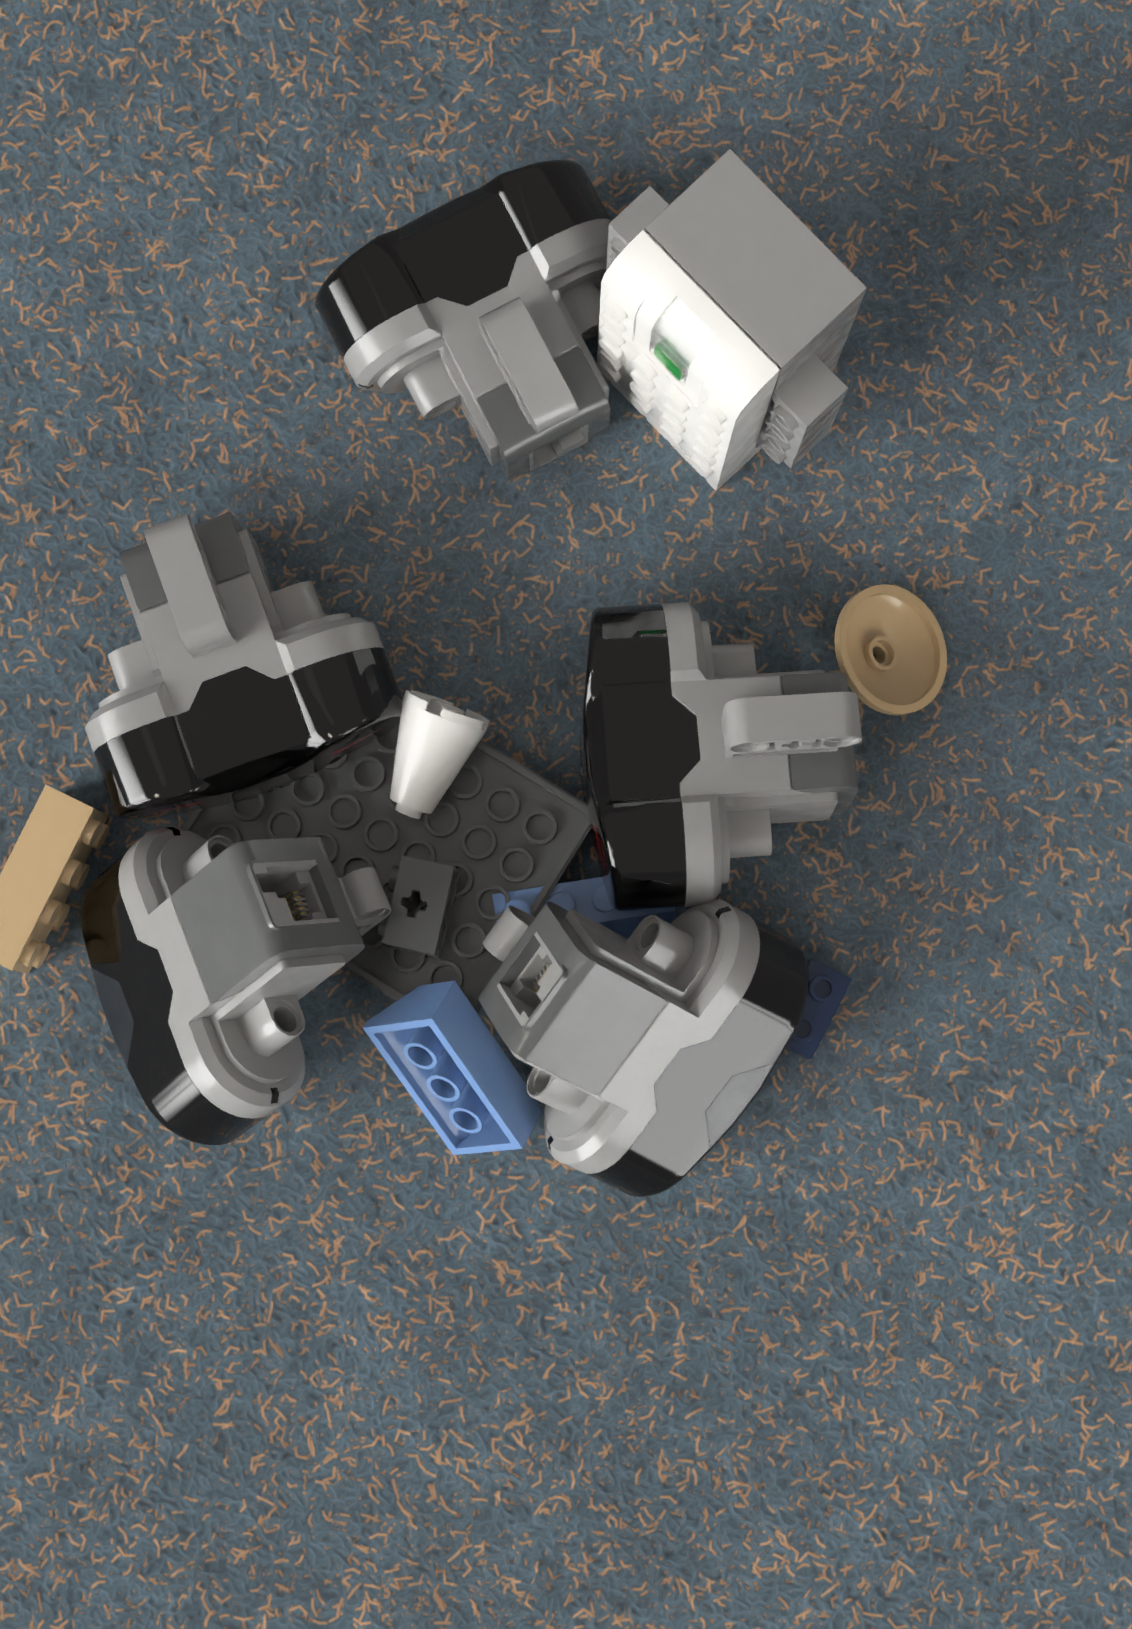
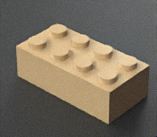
(41, 874)

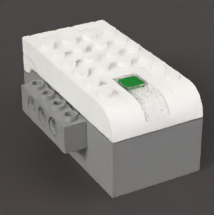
(725, 321)

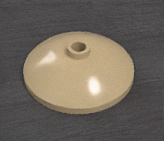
(906, 648)

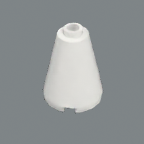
(431, 750)

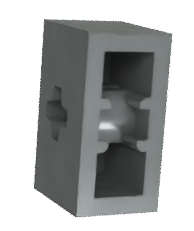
(437, 888)

